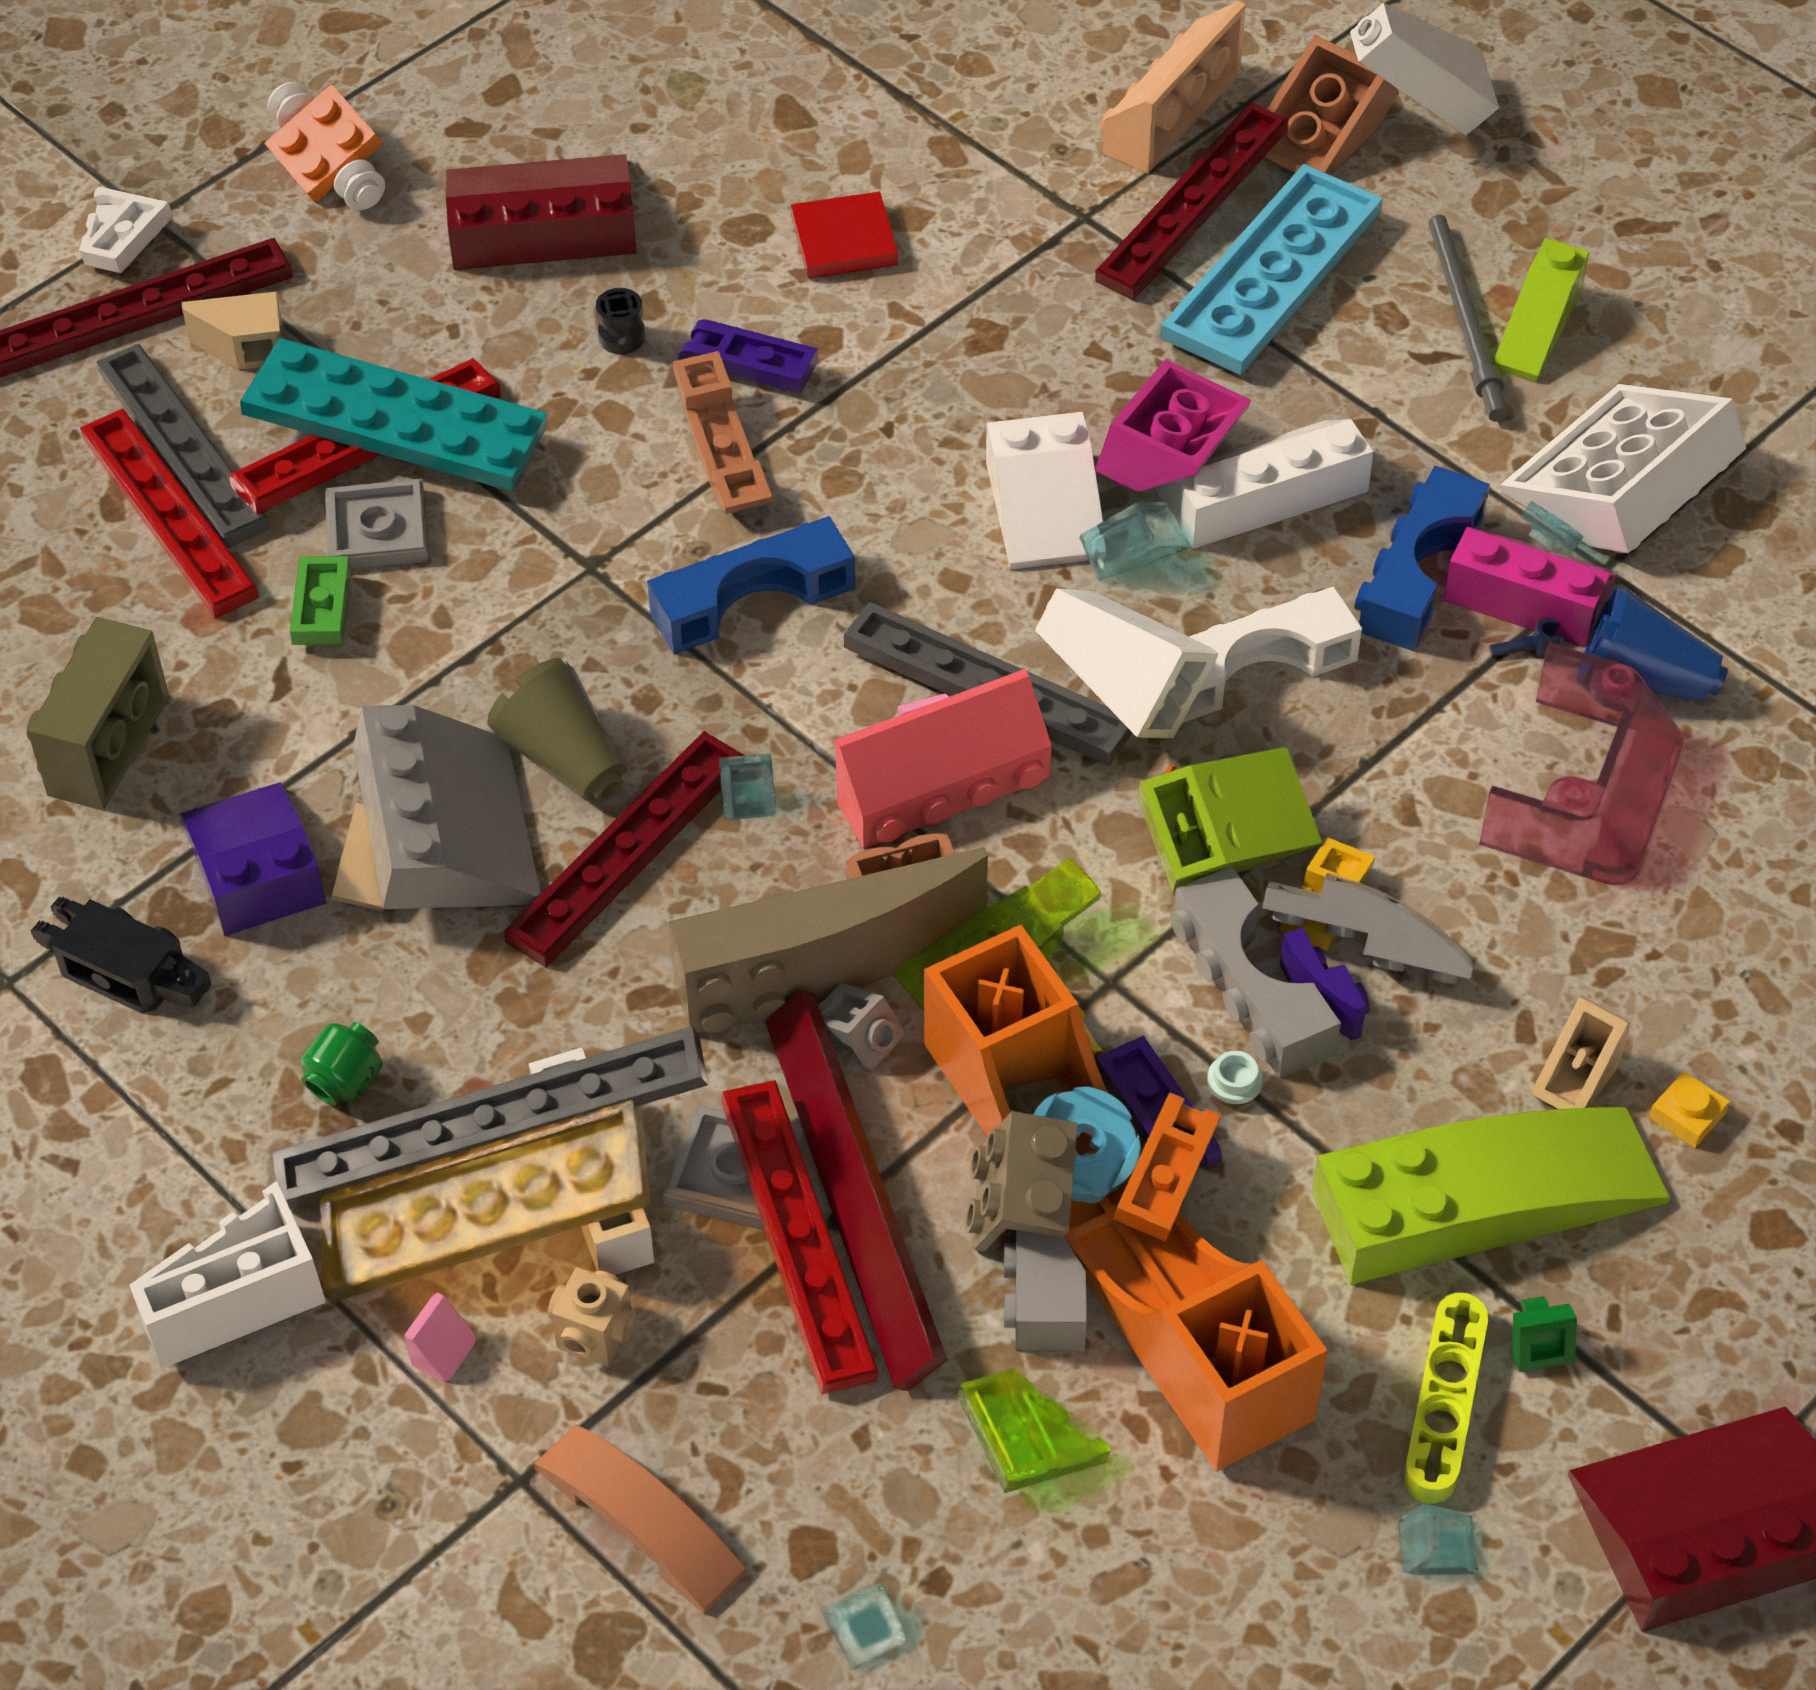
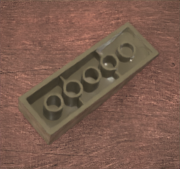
(854, 931)

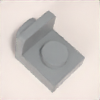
(862, 1022)

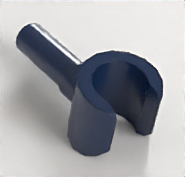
(1536, 643)

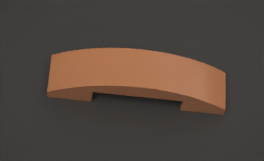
(719, 434)
(645, 1513)

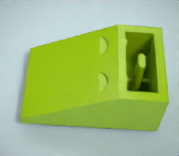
(1227, 815)

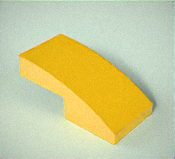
(1338, 860)

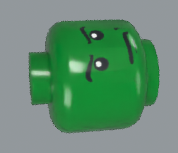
(341, 1063)

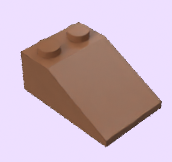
(1329, 108)

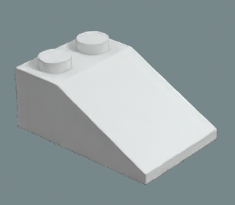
(1043, 487)

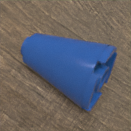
(1657, 648)

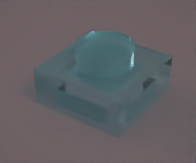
(1550, 529)

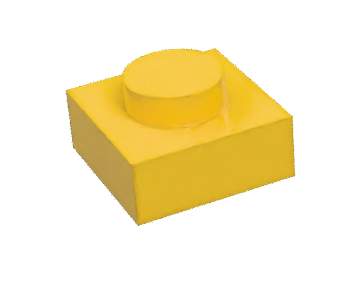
(1689, 1109)

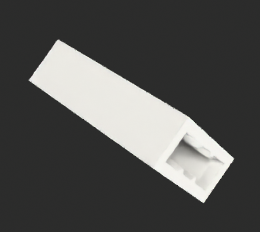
(1427, 65)
(1127, 659)

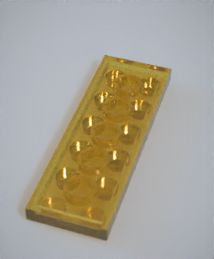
(483, 1200)

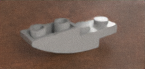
(1394, 929)

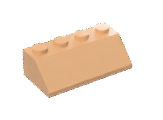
(1176, 90)

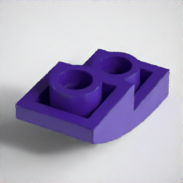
(1308, 965)

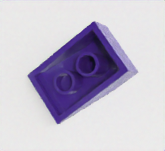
(254, 858)

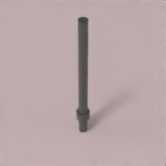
(1486, 376)

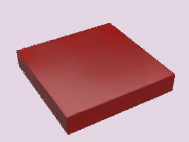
(844, 234)

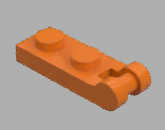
(1166, 1168)

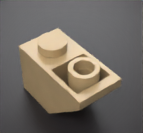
(235, 327)

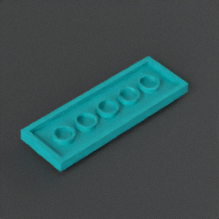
(394, 414)

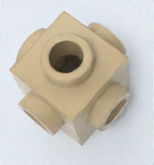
(592, 1315)

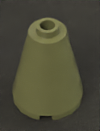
(559, 730)

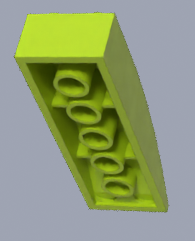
(1480, 1186)

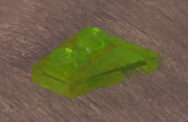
(1025, 1432)

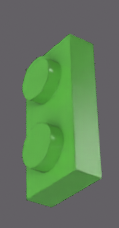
(320, 600)

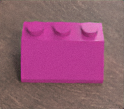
(1168, 428)
(1527, 584)

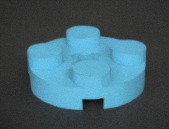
(1111, 1137)

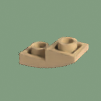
(356, 875)

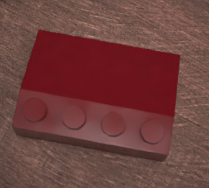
(540, 212)
(1706, 1516)

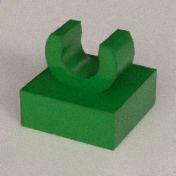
(1543, 1335)

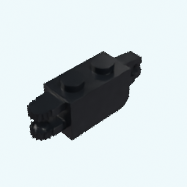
(121, 956)

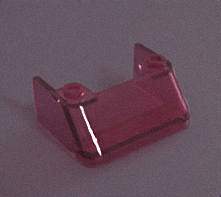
(1586, 824)

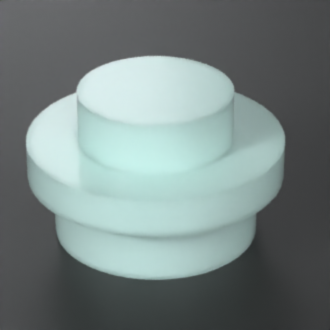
(1235, 1078)

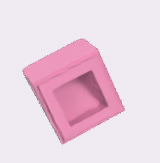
(439, 1339)

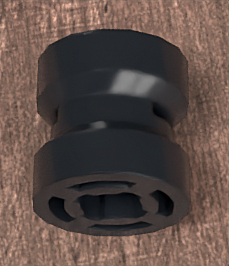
(620, 321)

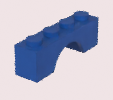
(803, 561)
(1401, 596)

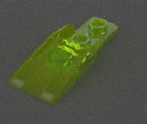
(1040, 909)

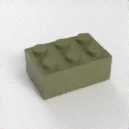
(98, 713)

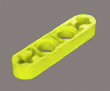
(1446, 1396)

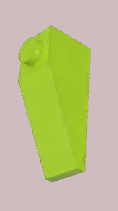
(1542, 309)

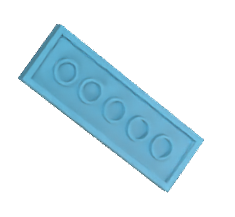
(1271, 269)

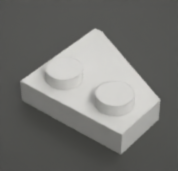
(121, 228)

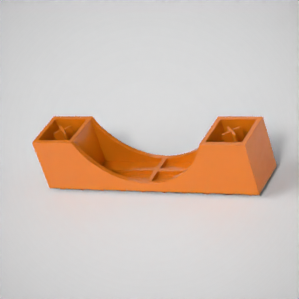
(1204, 1326)

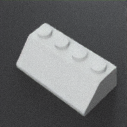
(1270, 481)

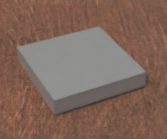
(377, 523)
(710, 1173)

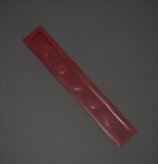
(1191, 201)
(620, 852)

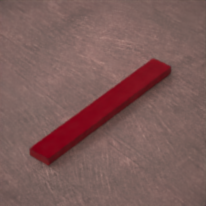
(140, 305)
(856, 1193)

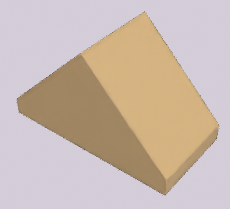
(1582, 1057)

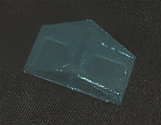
(1133, 539)

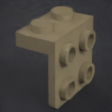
(1022, 1179)

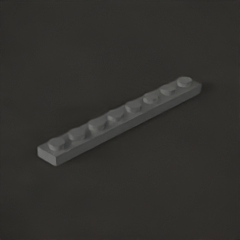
(419, 1136)

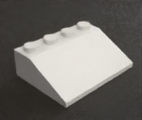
(1630, 463)

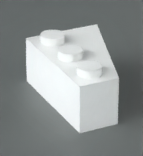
(230, 1283)

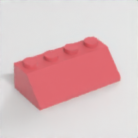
(942, 759)

